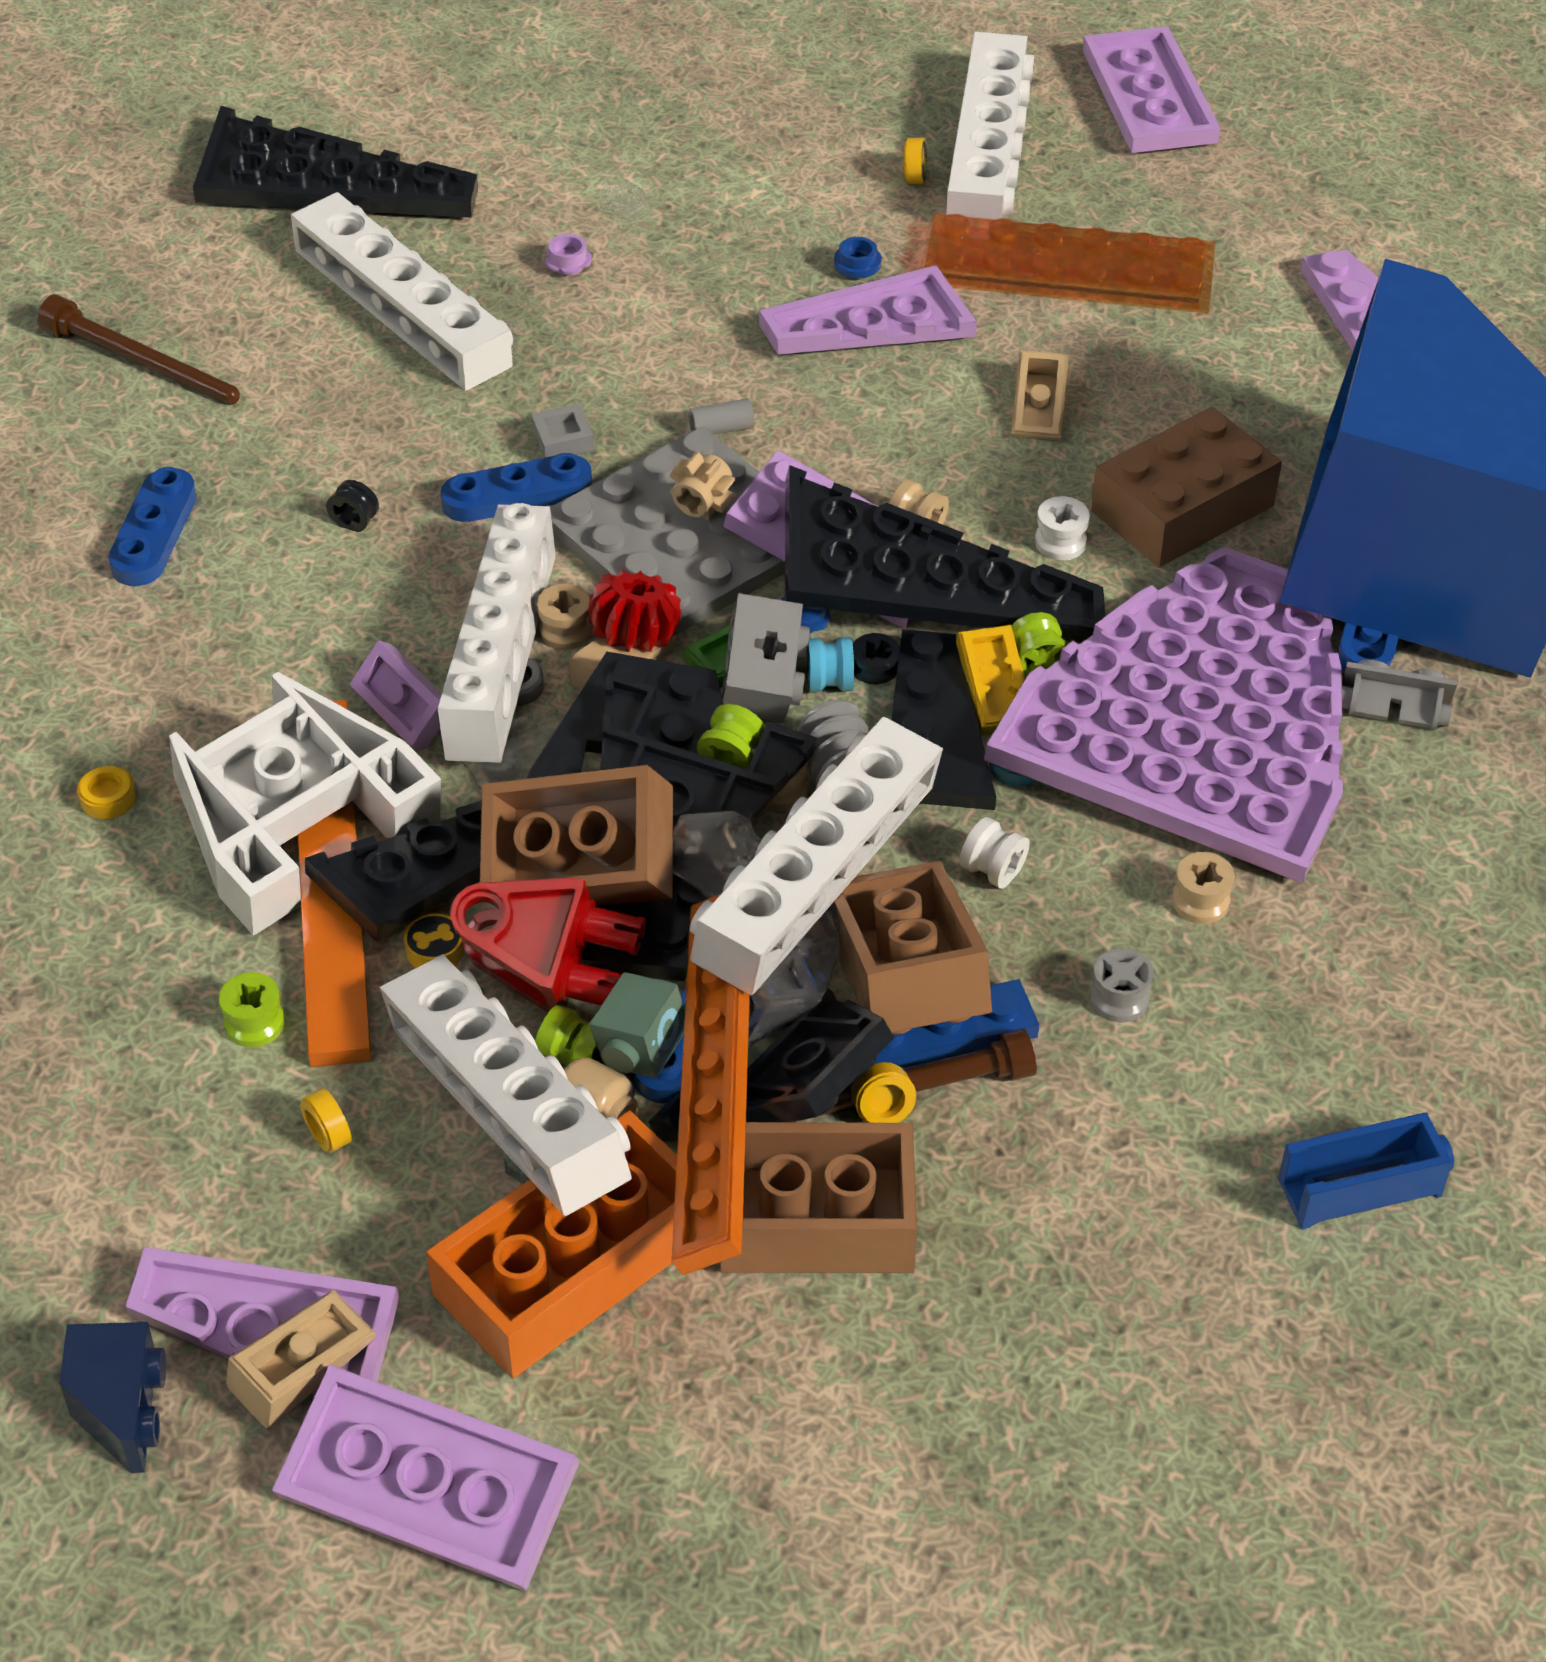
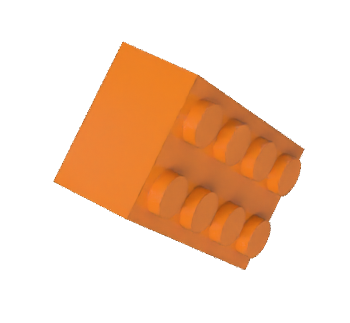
(534, 1278)

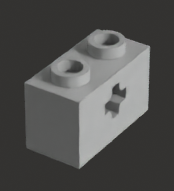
(763, 656)

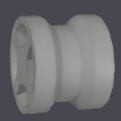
(1112, 975)

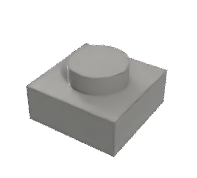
(562, 431)

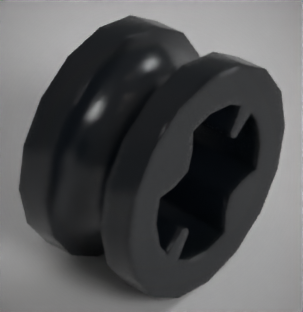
(352, 505)
(876, 669)

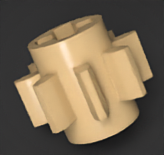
(702, 485)

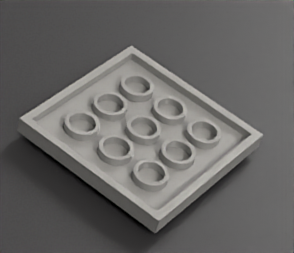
(636, 526)

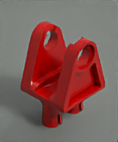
(542, 938)

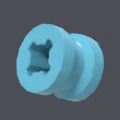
(830, 664)

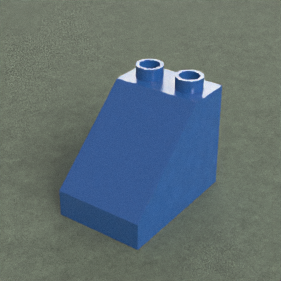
(1431, 482)

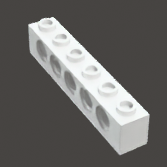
(991, 127)
(403, 291)
(497, 635)
(813, 855)
(508, 1084)

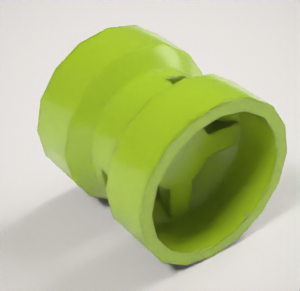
(566, 1036)

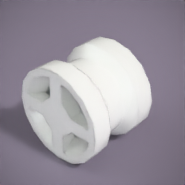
(1062, 528)
(994, 852)

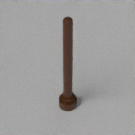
(62, 317)
(1008, 1056)

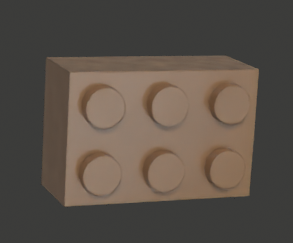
(1185, 486)
(584, 826)
(912, 948)
(828, 1199)

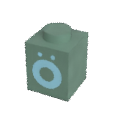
(639, 1025)

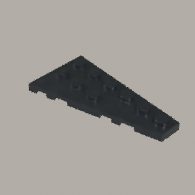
(297, 167)
(914, 568)

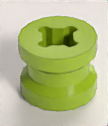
(1038, 641)
(732, 735)
(242, 1021)

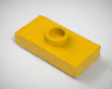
(991, 671)

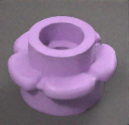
(568, 254)

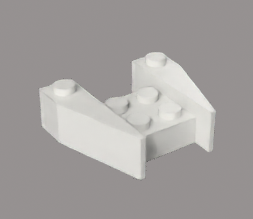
(283, 777)

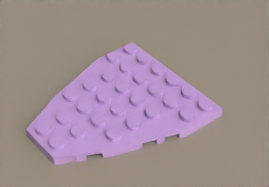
(1195, 715)

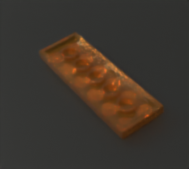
(1073, 262)

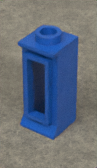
(1404, 1141)

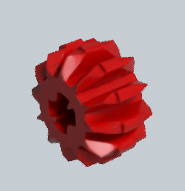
(634, 610)

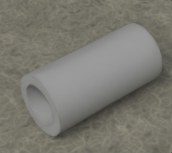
(723, 416)

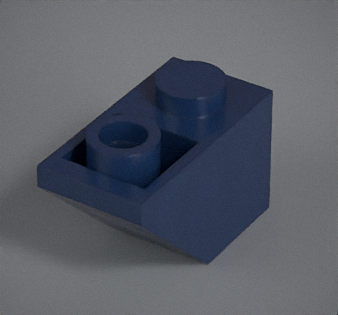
(110, 1387)

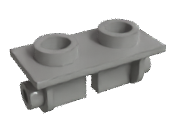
(1421, 694)

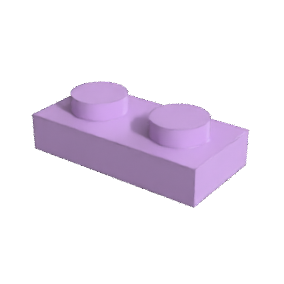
(399, 694)

